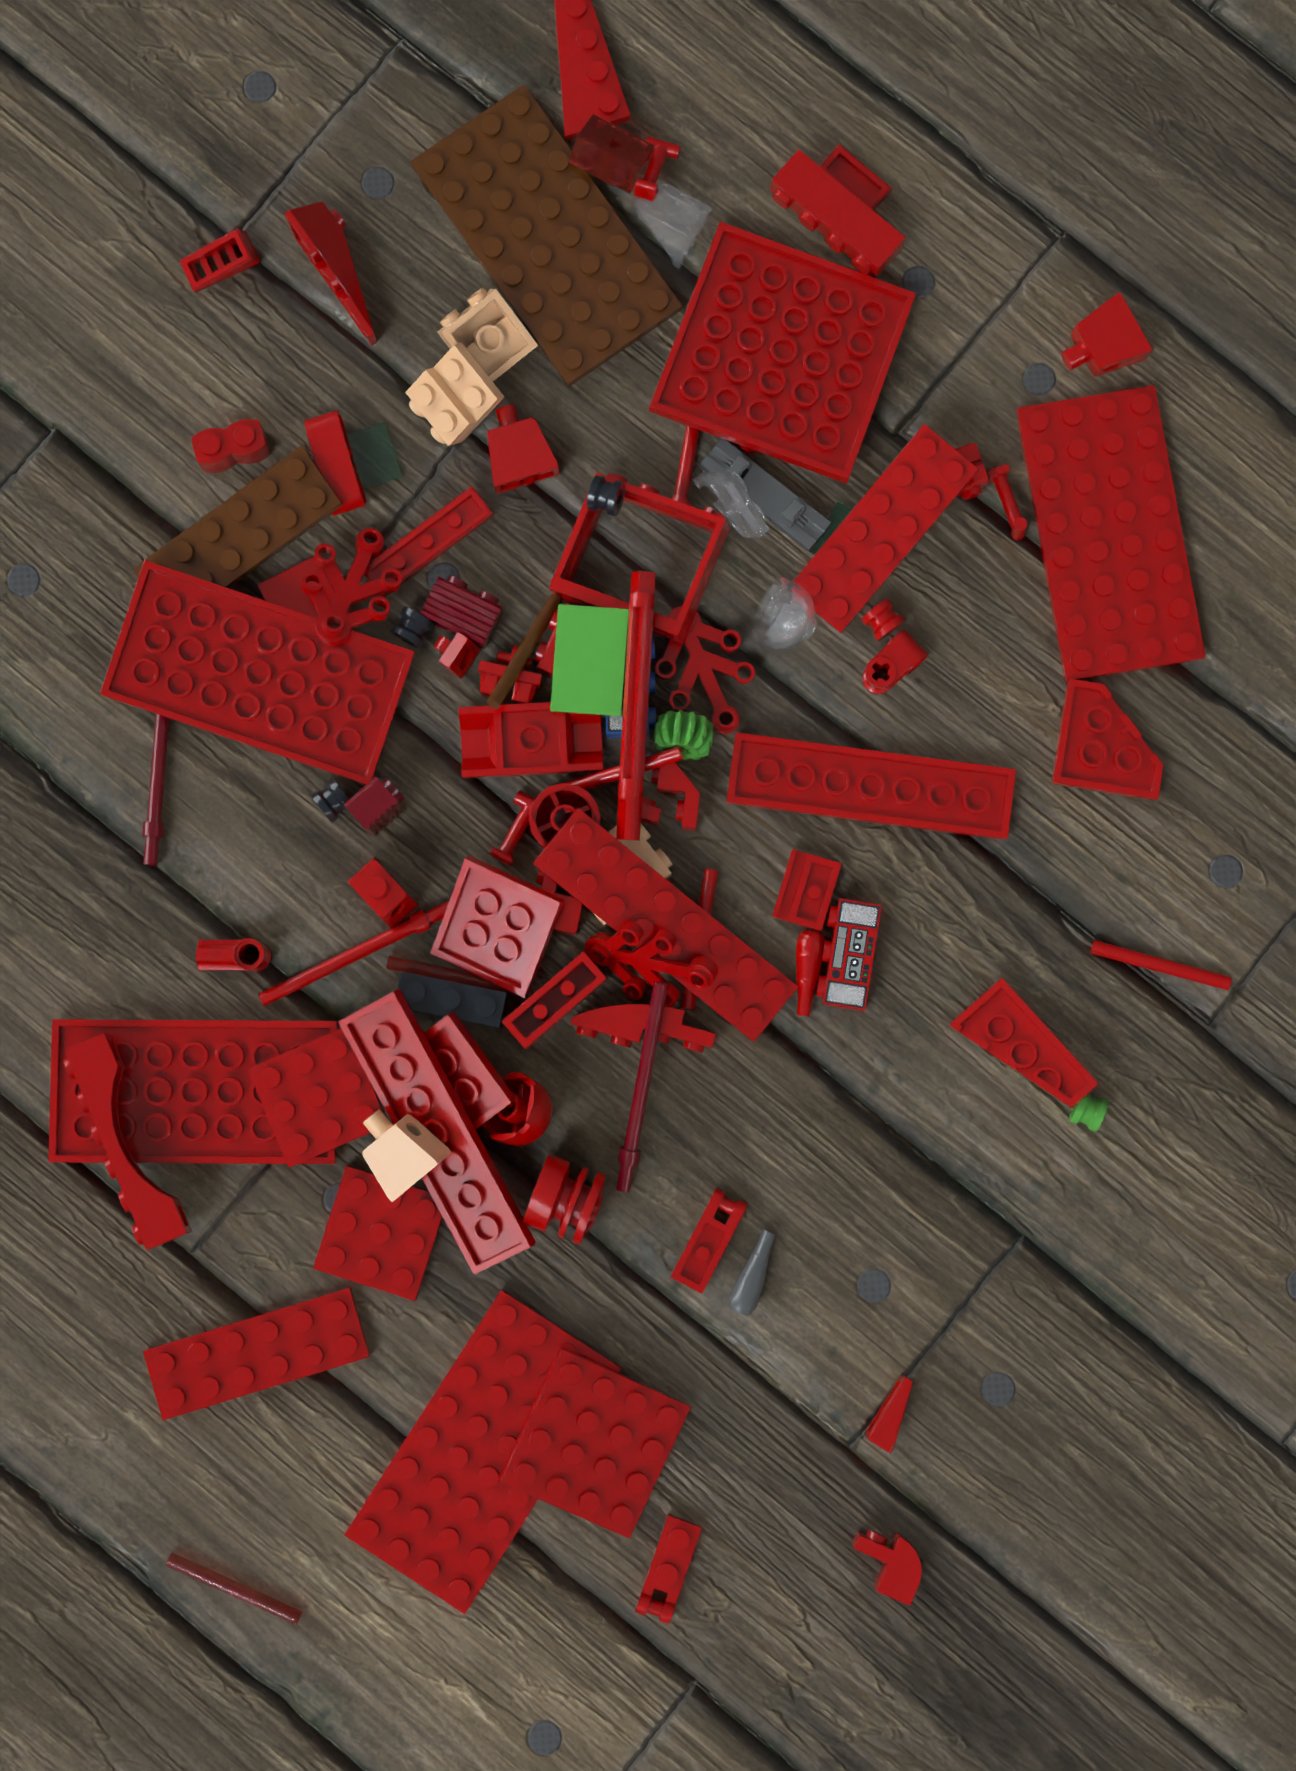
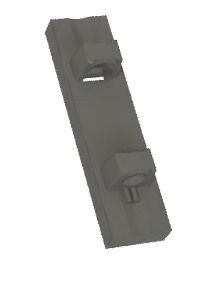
(777, 502)

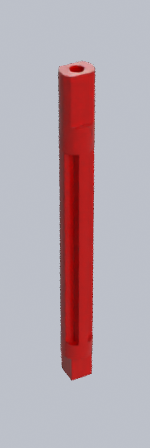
(635, 705)

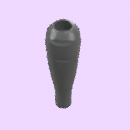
(750, 1282)

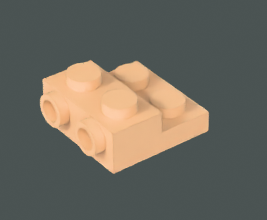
(488, 332)
(454, 396)

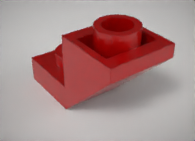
(673, 781)

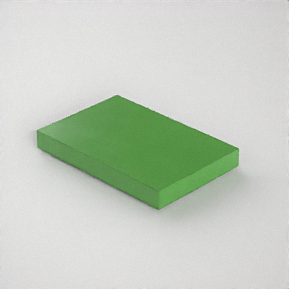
(590, 660)

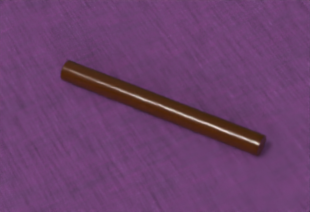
(523, 652)

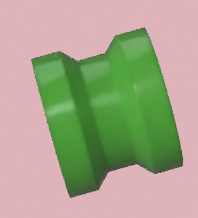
(1089, 1112)

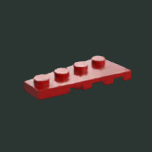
(586, 69)
(1017, 1037)

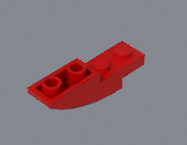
(628, 1021)

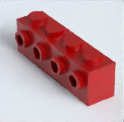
(836, 214)

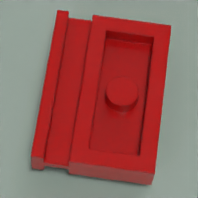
(806, 890)

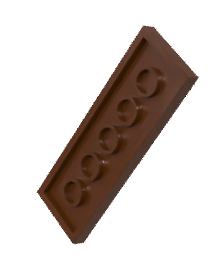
(252, 523)

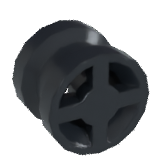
(606, 495)
(412, 627)
(331, 800)

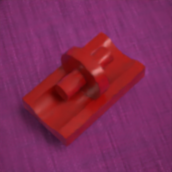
(525, 684)

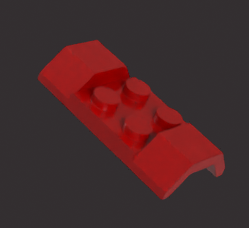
(528, 741)

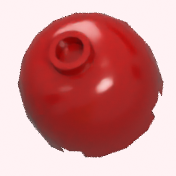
(555, 806)
(525, 1117)

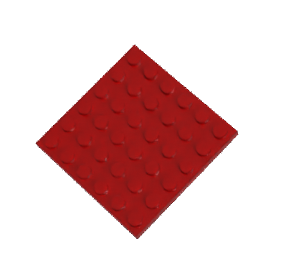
(782, 352)

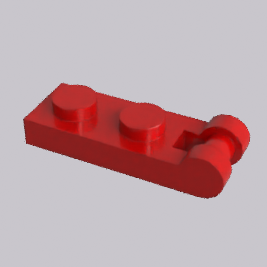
(708, 1242)
(668, 1567)

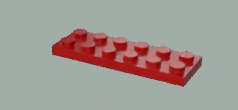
(884, 527)
(256, 1353)

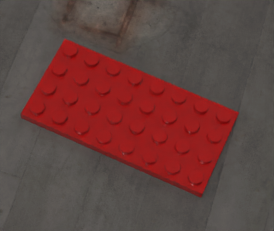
(1110, 533)
(256, 673)
(180, 1090)
(440, 1500)

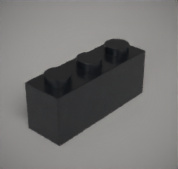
(443, 997)

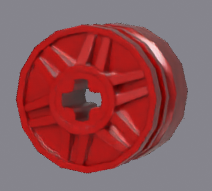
(564, 1199)

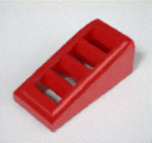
(237, 265)
(887, 1421)

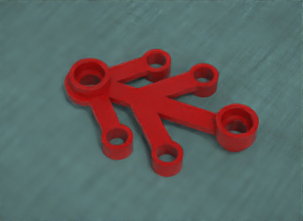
(349, 590)
(701, 664)
(607, 951)

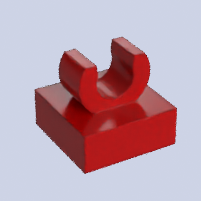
(456, 654)

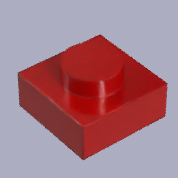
(650, 813)

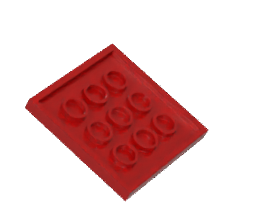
(594, 1443)

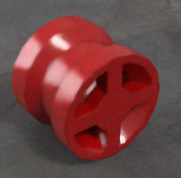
(882, 619)

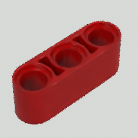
(332, 457)

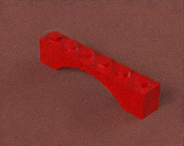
(98, 1073)

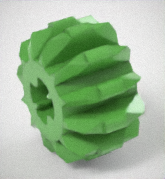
(685, 730)

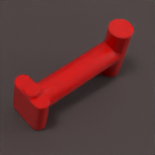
(647, 187)
(1017, 522)
(516, 831)

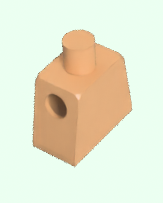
(401, 1152)

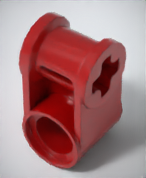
(897, 659)

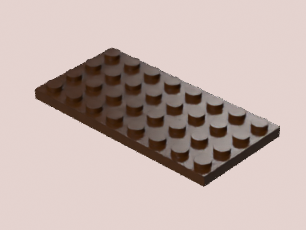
(546, 236)

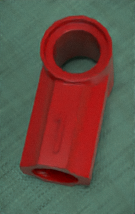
(230, 955)

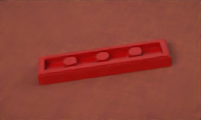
(431, 538)

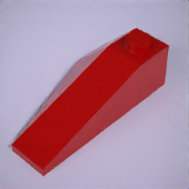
(325, 244)

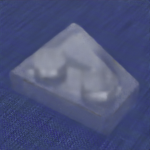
(674, 220)
(734, 502)

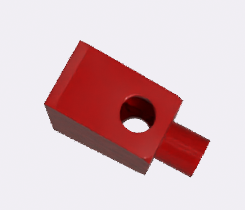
(1107, 339)
(518, 452)
(382, 893)

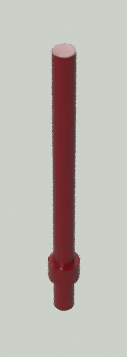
(153, 828)
(629, 1153)

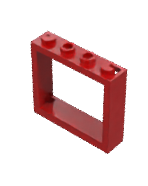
(648, 498)

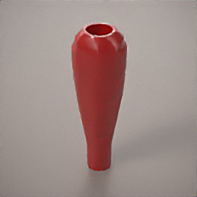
(808, 964)

